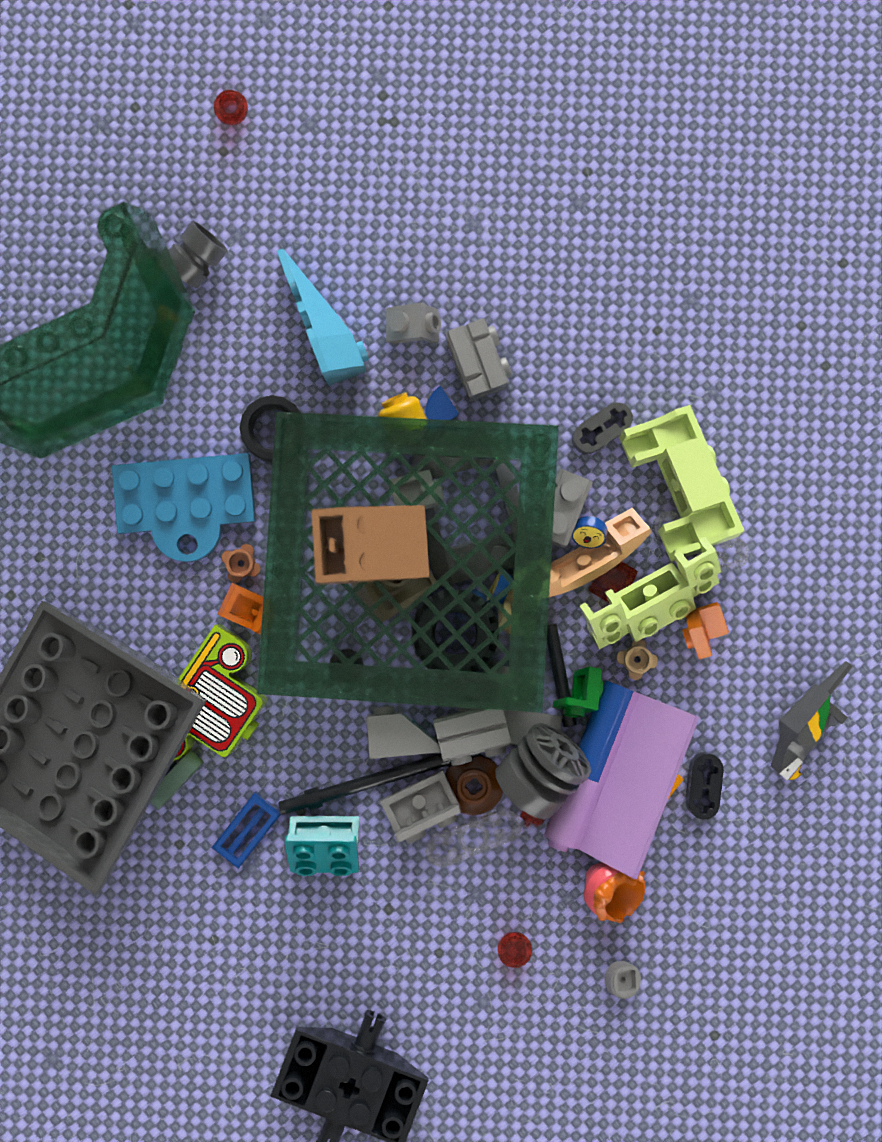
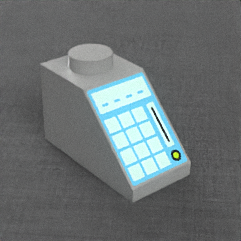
(396, 734)

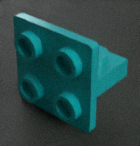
(323, 845)

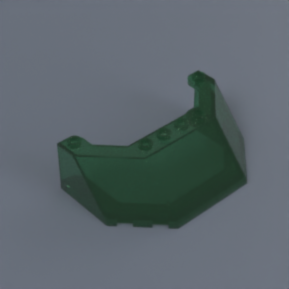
(104, 356)

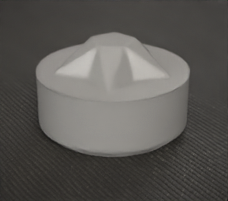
(622, 979)

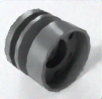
(542, 771)

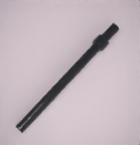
(315, 797)

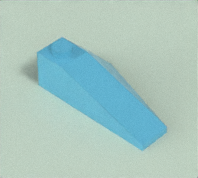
(329, 336)

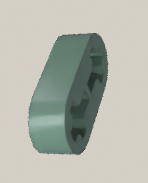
(176, 779)

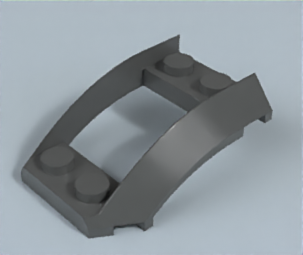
(439, 558)

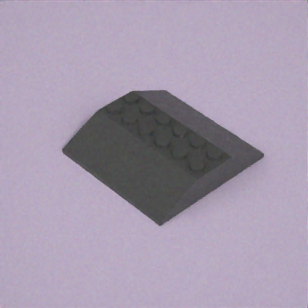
(84, 742)

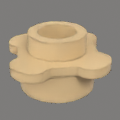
(646, 662)

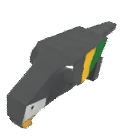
(806, 724)

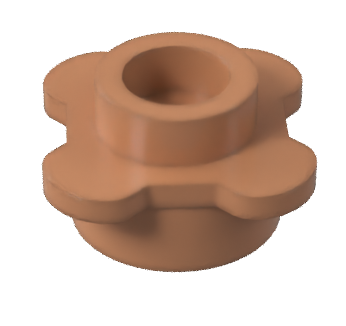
(231, 561)

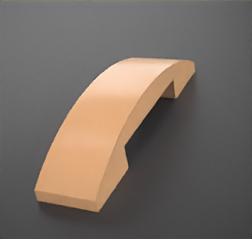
(583, 565)

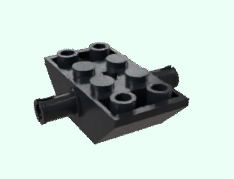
(318, 1074)

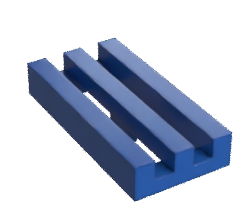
(265, 806)

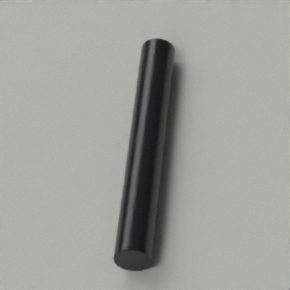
(558, 670)

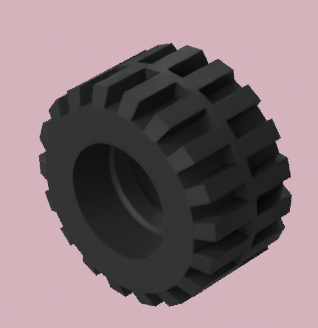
(440, 601)

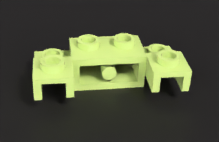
(691, 479)
(654, 599)

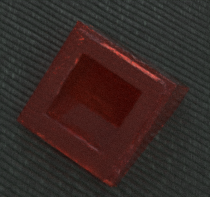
(615, 579)

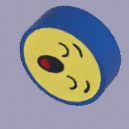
(589, 532)
(497, 586)

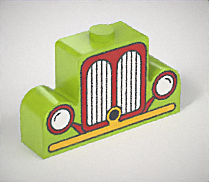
(230, 701)

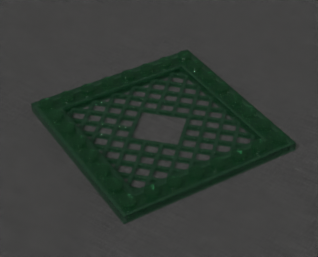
(280, 640)

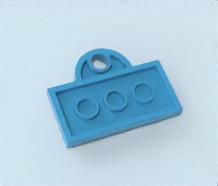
(184, 500)

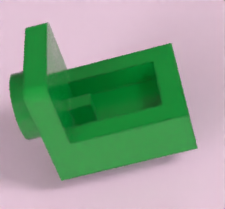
(585, 696)

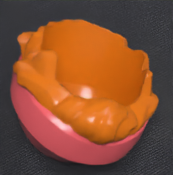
(612, 893)

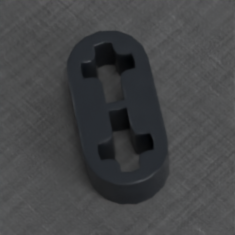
(713, 785)

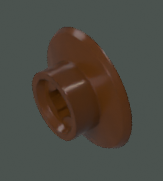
(485, 797)

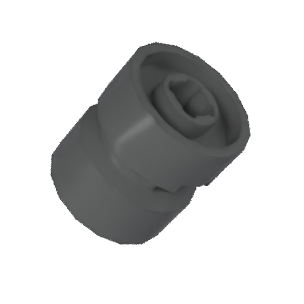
(196, 253)

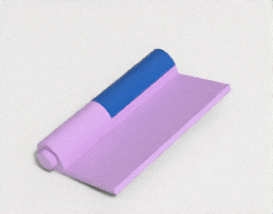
(633, 761)

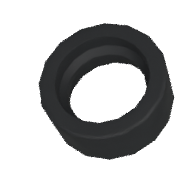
(250, 416)

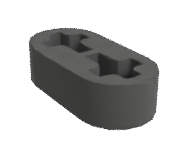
(598, 421)

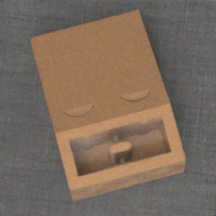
(369, 544)

